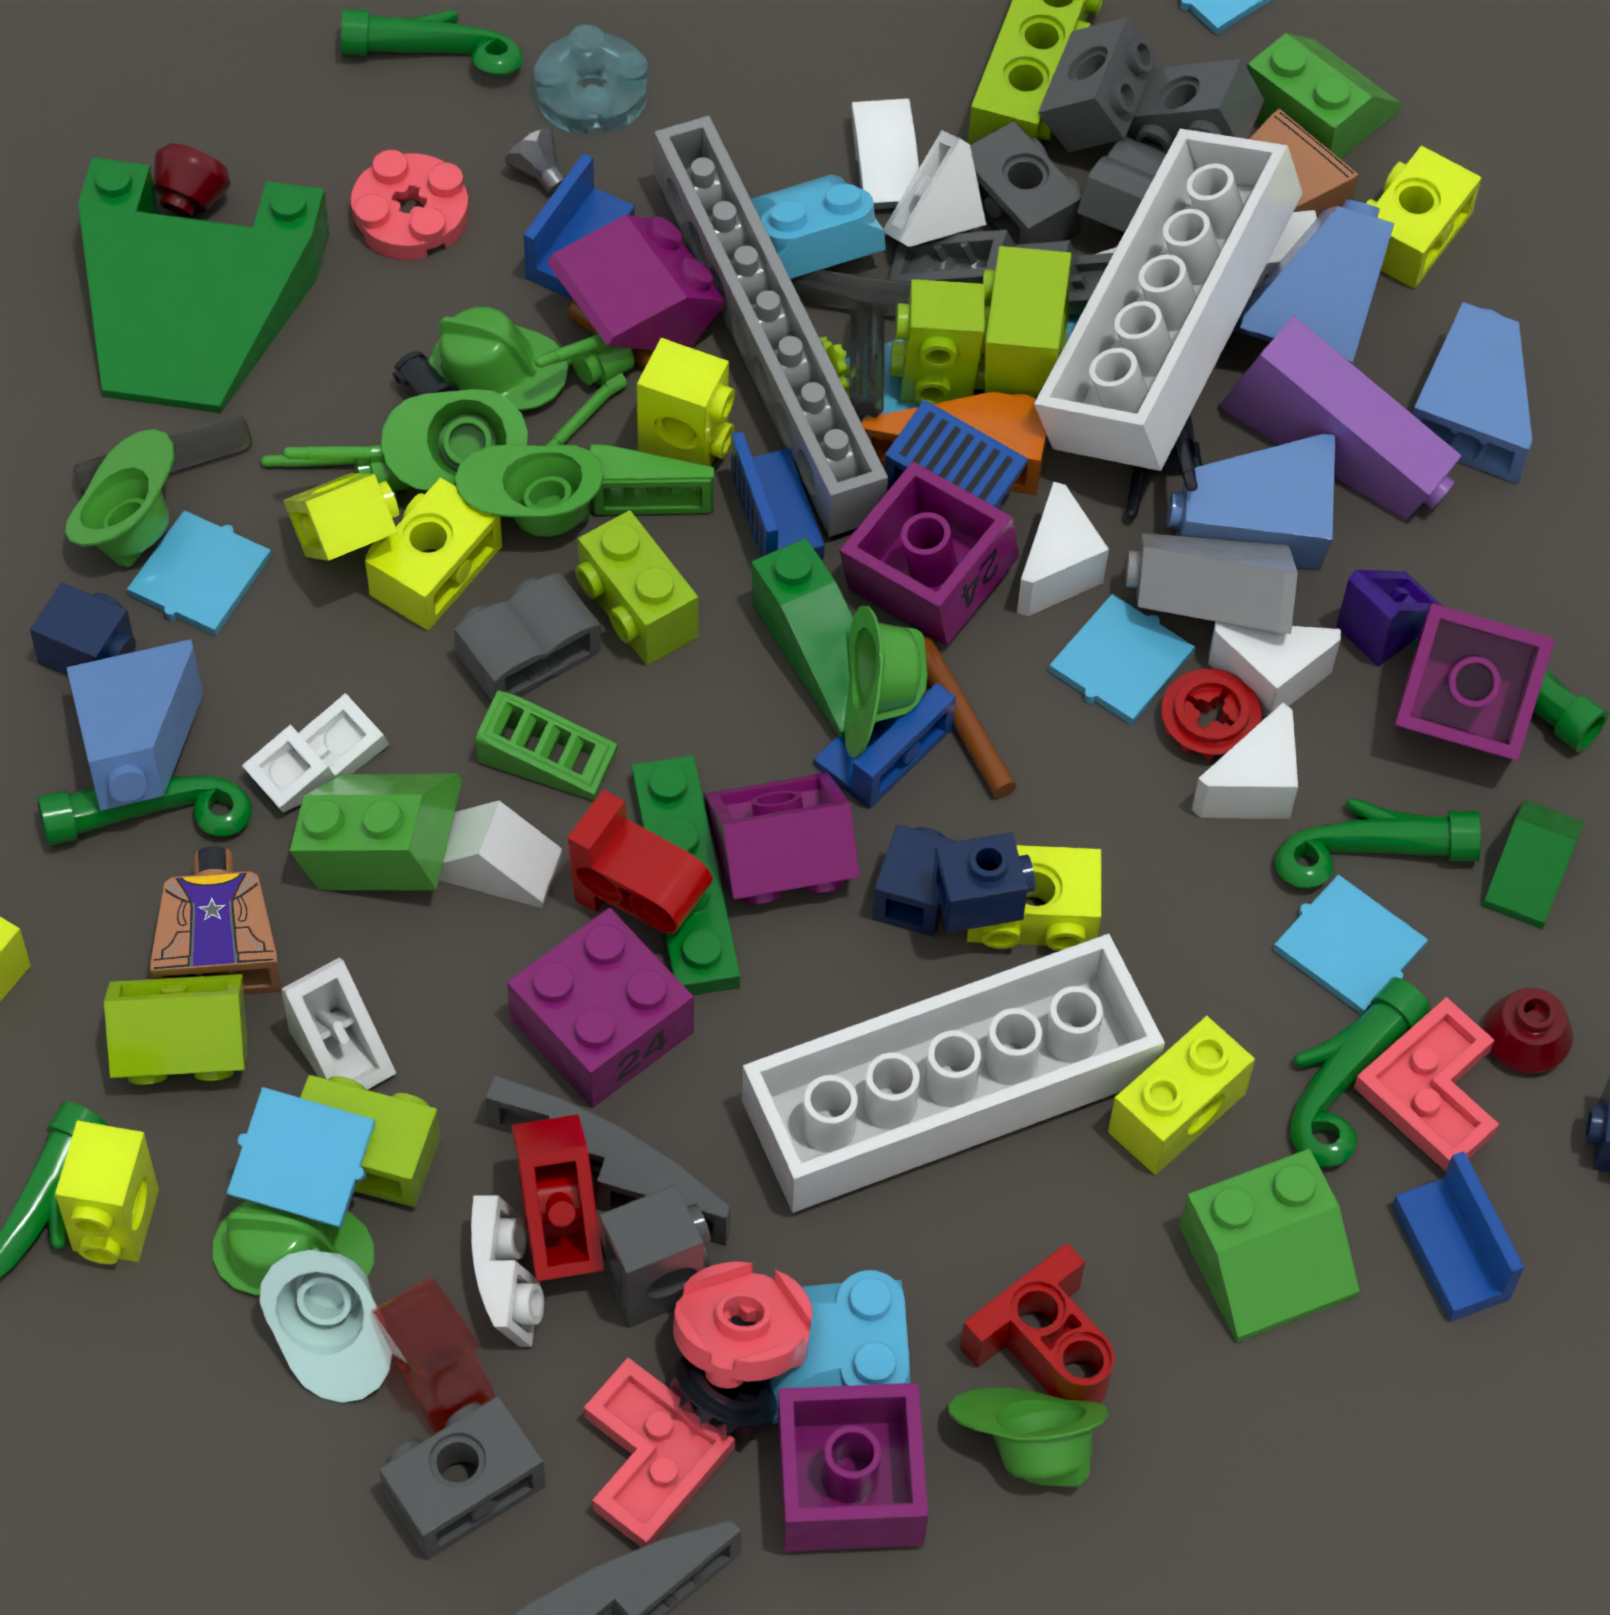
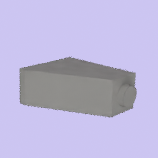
(1215, 580)

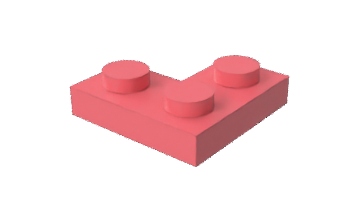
(1418, 1088)
(668, 1451)

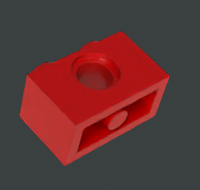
(557, 1197)

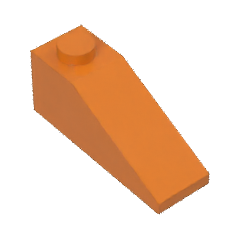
(999, 415)

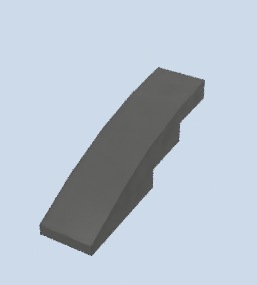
(967, 255)
(618, 1160)
(647, 1579)

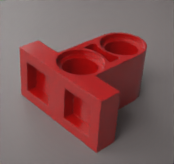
(633, 868)
(1047, 1349)

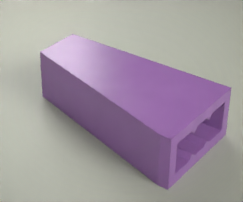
(1310, 389)

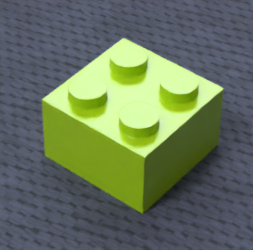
(1023, 319)

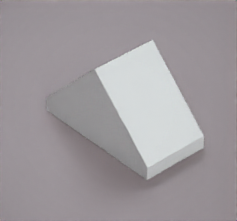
(940, 196)
(1064, 555)
(1273, 663)
(1254, 776)
(500, 855)
(334, 1026)

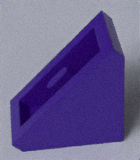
(1383, 612)

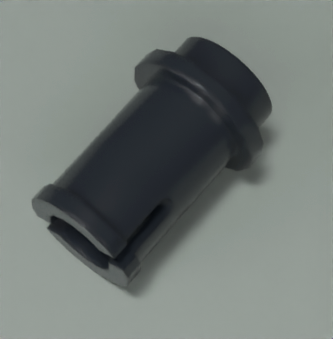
(420, 376)

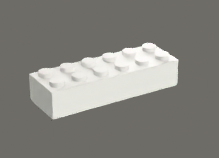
(1169, 299)
(950, 1072)

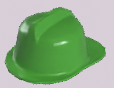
(489, 352)
(438, 431)
(538, 486)
(124, 501)
(885, 675)
(259, 1236)
(1035, 1433)

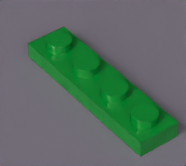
(674, 809)

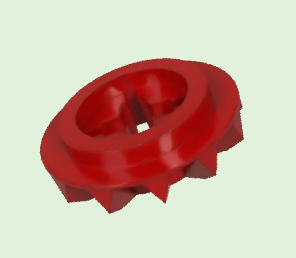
(1201, 692)

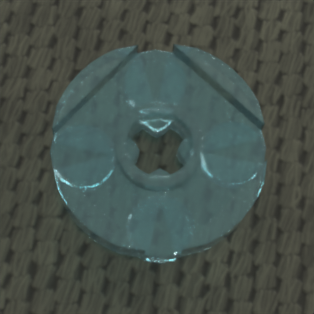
(587, 55)

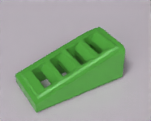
(651, 484)
(528, 720)

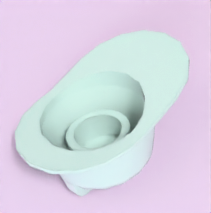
(325, 1324)

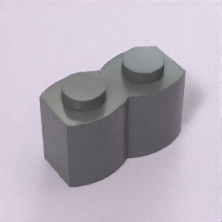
(1120, 183)
(527, 637)

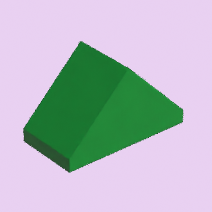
(1533, 864)

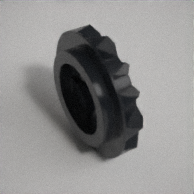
(734, 1409)

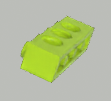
(1025, 64)

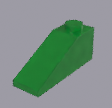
(808, 622)

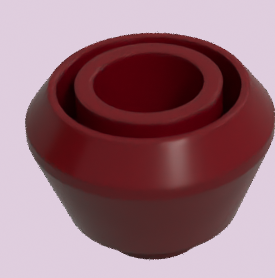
(188, 179)
(1529, 1031)

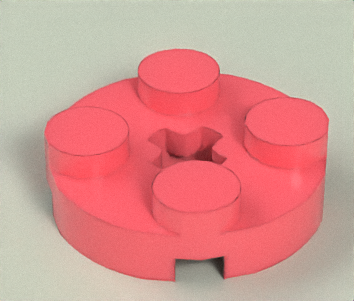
(406, 177)
(737, 1352)

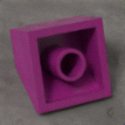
(638, 283)
(783, 837)

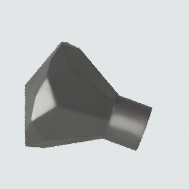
(536, 157)

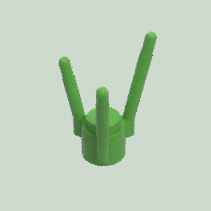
(593, 364)
(364, 458)

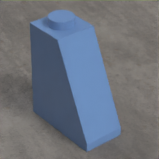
(1324, 279)
(1480, 394)
(1265, 498)
(136, 719)

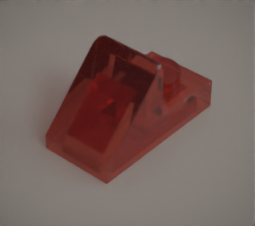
(433, 1351)

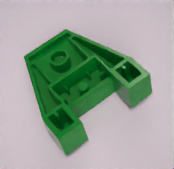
(188, 300)

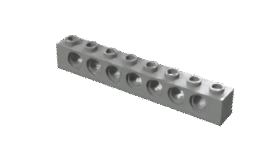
(770, 325)

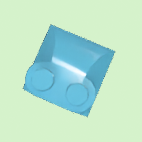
(820, 224)
(853, 1335)

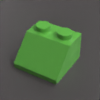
(1320, 93)
(376, 831)
(1270, 1245)

